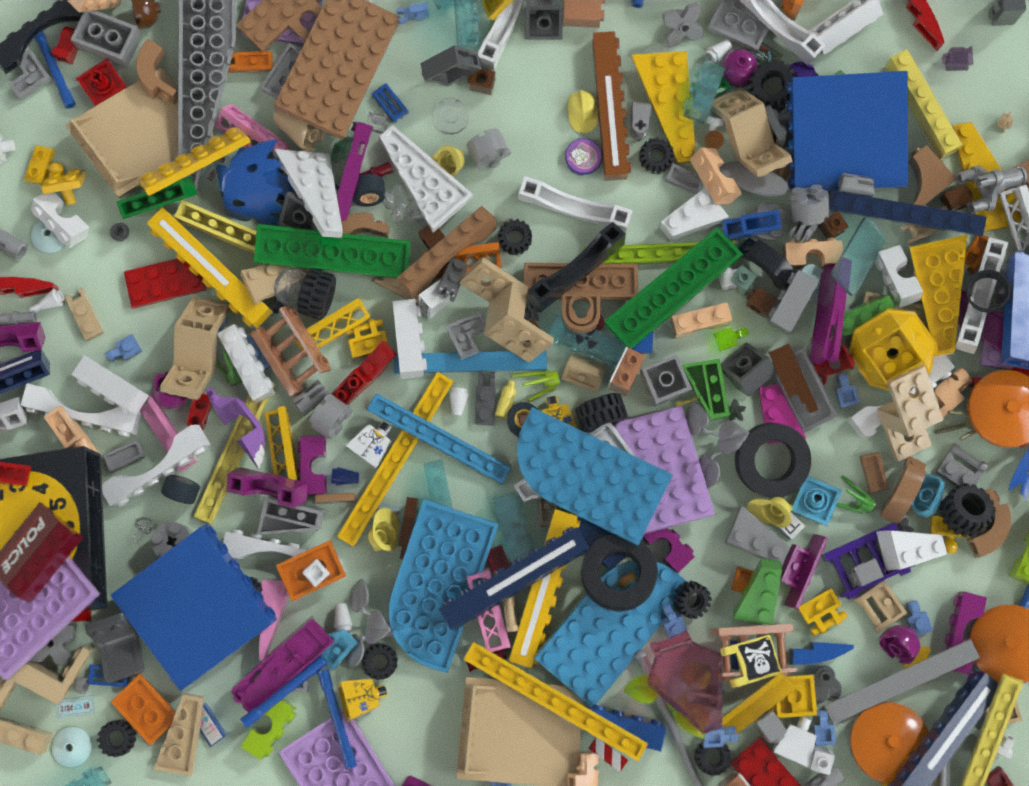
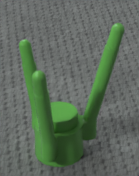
(232, 376)
(864, 501)

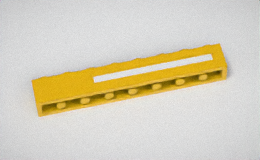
(208, 266)
(540, 600)

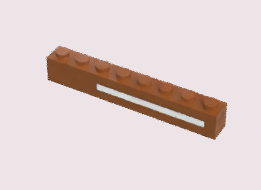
(610, 106)

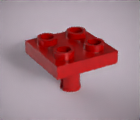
(101, 82)

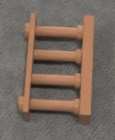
(274, 355)
(743, 634)

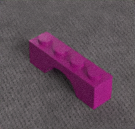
(25, 336)
(285, 490)
(966, 608)

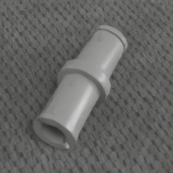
(18, 318)

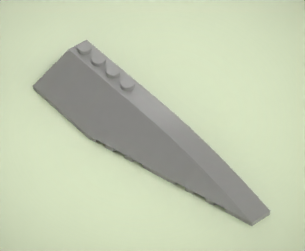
(205, 56)

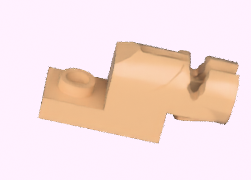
(949, 391)
(66, 430)
(586, 774)

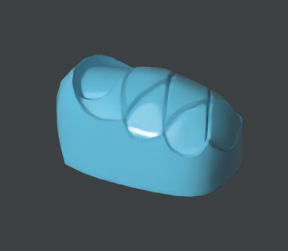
(929, 496)

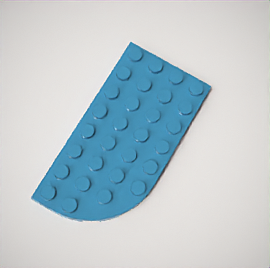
(589, 476)
(435, 567)
(599, 643)

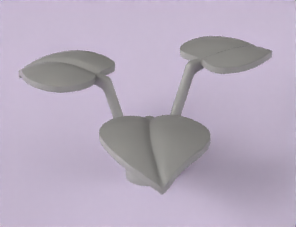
(730, 440)
(376, 628)

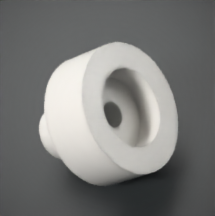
(714, 121)

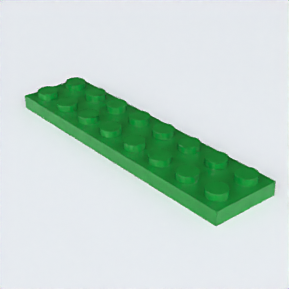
(345, 255)
(673, 289)

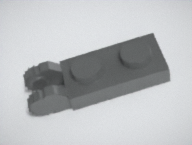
(485, 401)

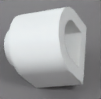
(725, 280)

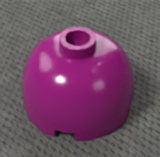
(739, 67)
(165, 399)
(900, 643)

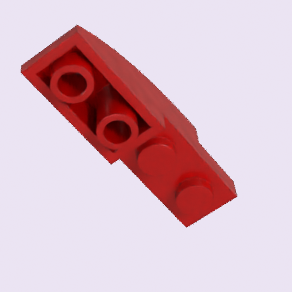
(365, 374)

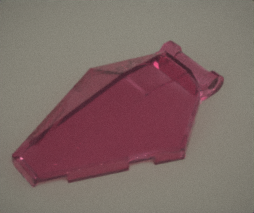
(689, 680)

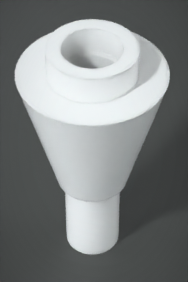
(51, 300)

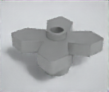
(682, 23)
(58, 651)

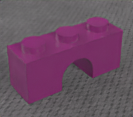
(310, 449)
(678, 555)

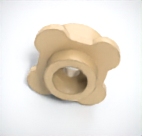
(1005, 121)

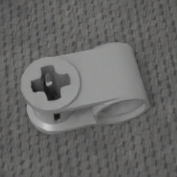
(640, 118)

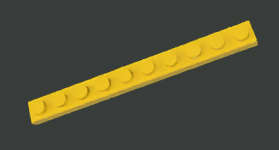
(393, 463)
(556, 701)

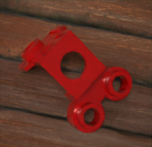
(846, 360)

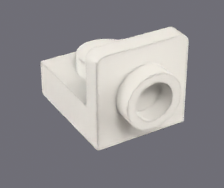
(822, 760)

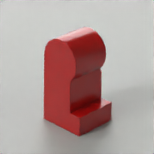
(65, 49)
(199, 411)

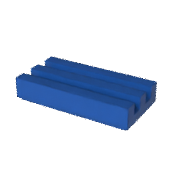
(399, 115)
(92, 674)

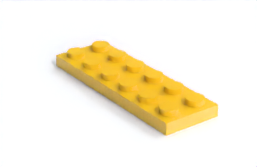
(199, 157)

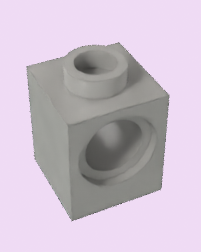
(865, 572)

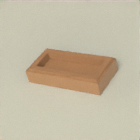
(874, 472)
(335, 498)

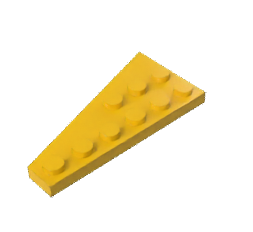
(667, 87)
(974, 153)
(940, 275)

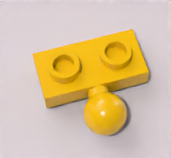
(41, 164)
(939, 528)

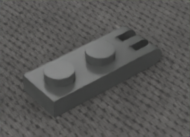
(450, 279)

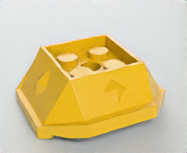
(891, 330)

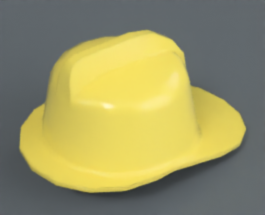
(582, 111)
(450, 159)
(772, 511)
(384, 530)

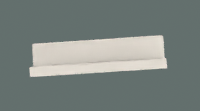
(1022, 200)

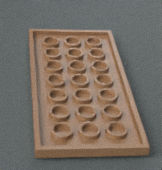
(337, 64)

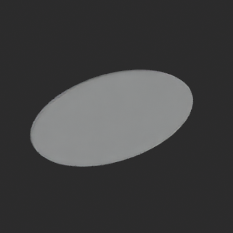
(766, 185)

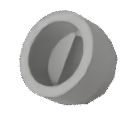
(81, 685)

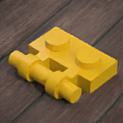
(364, 345)
(819, 606)

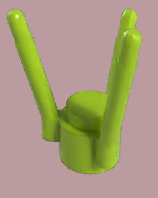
(548, 378)

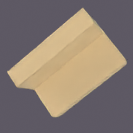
(584, 372)

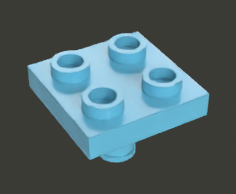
(816, 501)

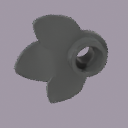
(826, 687)

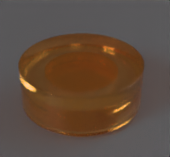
(714, 140)
(626, 579)

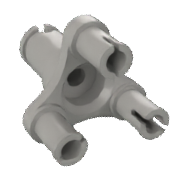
(991, 184)

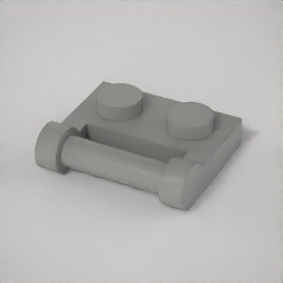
(958, 473)

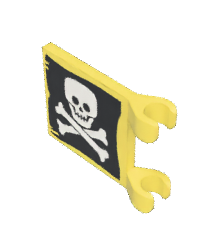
(756, 660)

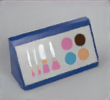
(210, 727)

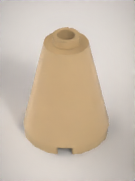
(299, 132)

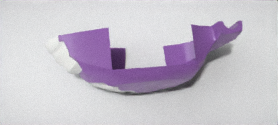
(229, 409)

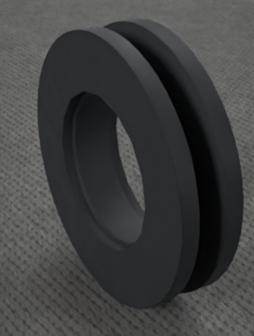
(799, 464)
(607, 597)

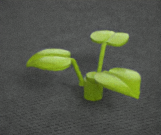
(642, 693)

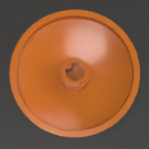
(1001, 408)
(1003, 642)
(885, 739)

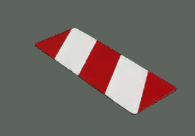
(608, 754)

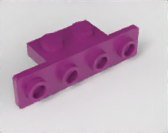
(799, 569)

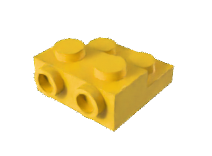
(799, 702)

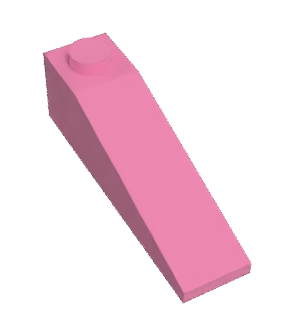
(276, 597)

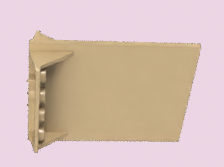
(129, 135)
(514, 737)

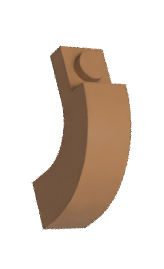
(147, 60)
(364, 222)
(905, 490)
(995, 532)

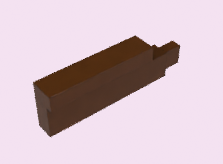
(792, 376)
(408, 523)

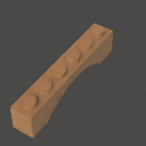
(422, 272)

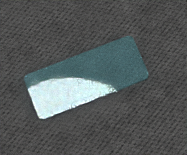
(858, 256)

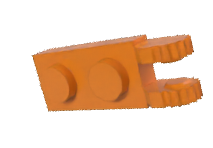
(251, 61)

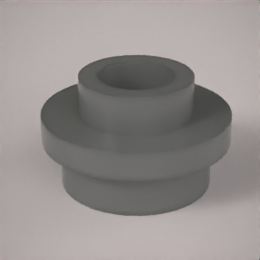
(114, 230)

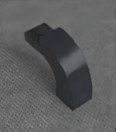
(768, 260)

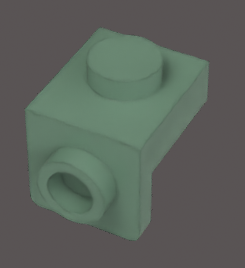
(744, 280)

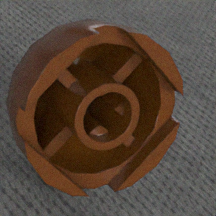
(145, 13)

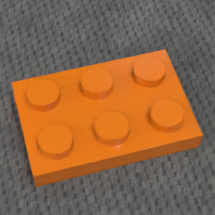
(296, 582)
(145, 709)

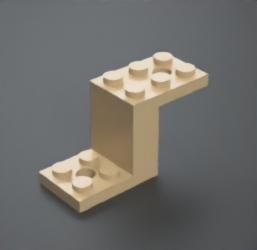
(750, 132)
(506, 310)
(195, 348)
(909, 413)
(44, 680)

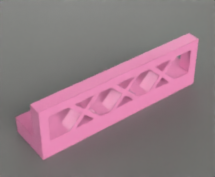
(248, 126)
(162, 427)
(496, 614)

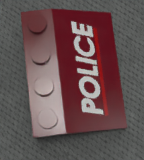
(36, 552)

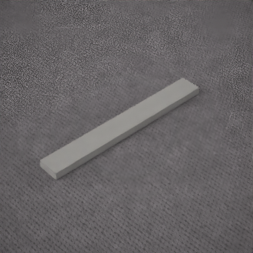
(902, 681)

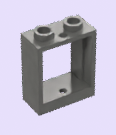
(450, 66)

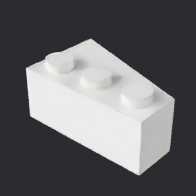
(693, 216)
(909, 548)

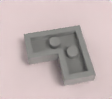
(33, 77)
(462, 333)

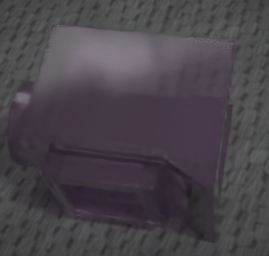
(958, 59)

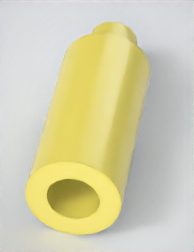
(506, 400)

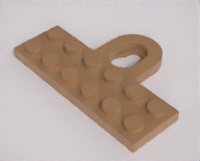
(274, 18)
(605, 282)

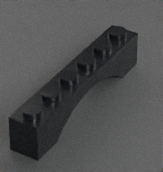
(16, 43)
(554, 286)

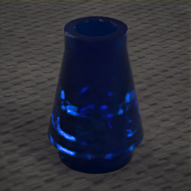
(343, 476)

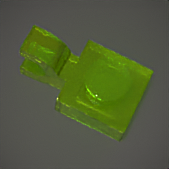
(728, 339)

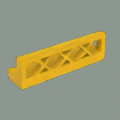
(330, 321)
(287, 442)
(759, 703)

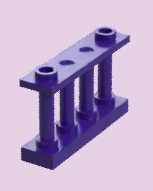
(851, 549)

